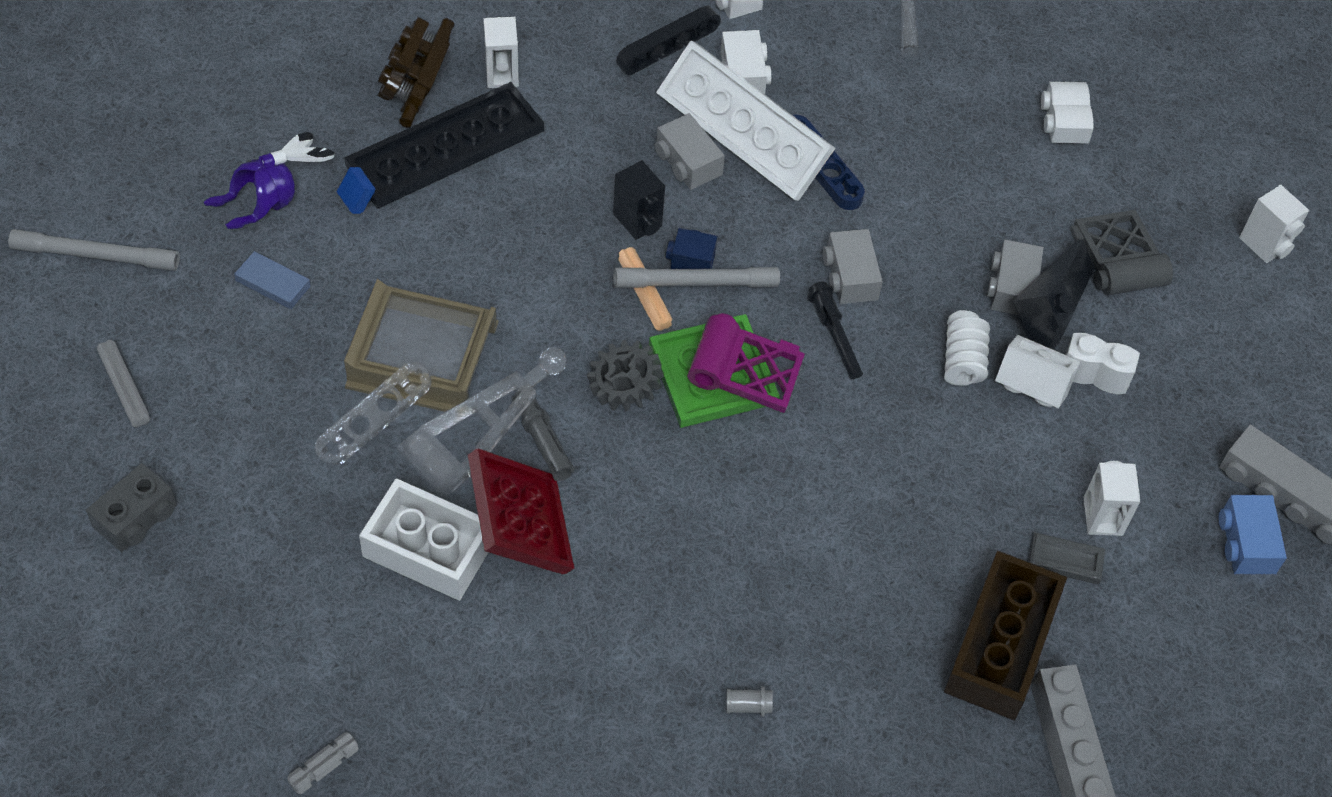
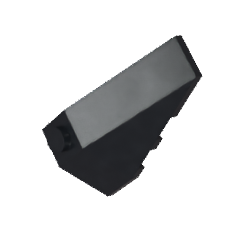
(1053, 297)

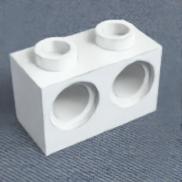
(1111, 498)

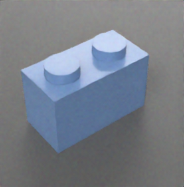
(1252, 534)

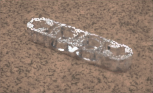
(369, 408)

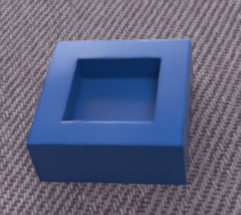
(356, 190)

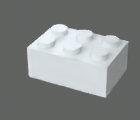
(425, 539)

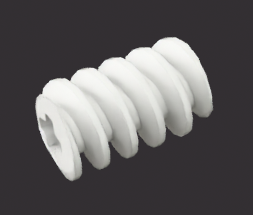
(966, 348)

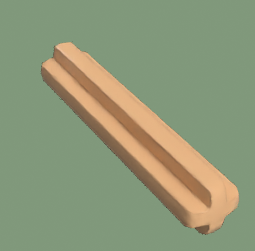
(648, 295)

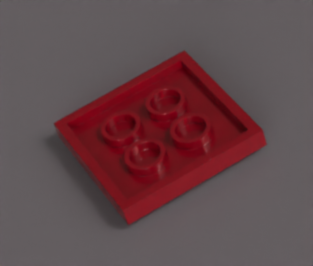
(520, 512)

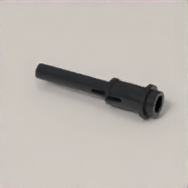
(821, 296)

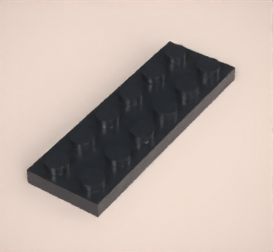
(446, 143)

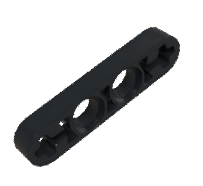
(668, 40)

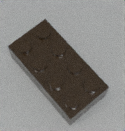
(1006, 635)

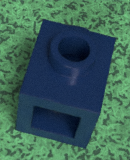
(692, 250)

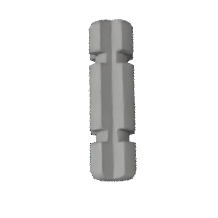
(322, 763)

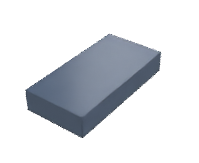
(272, 280)

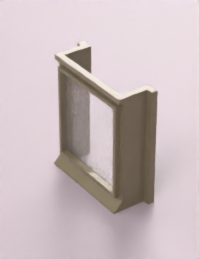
(421, 329)

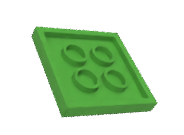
(695, 404)

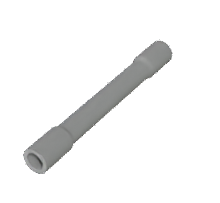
(40, 243)
(696, 277)

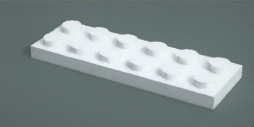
(745, 120)

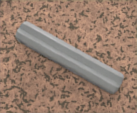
(123, 383)

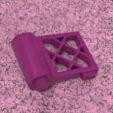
(718, 355)

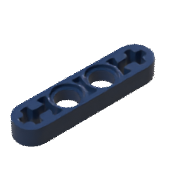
(834, 185)

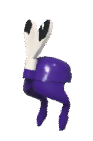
(271, 178)

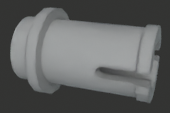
(750, 701)

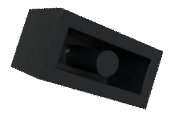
(639, 200)

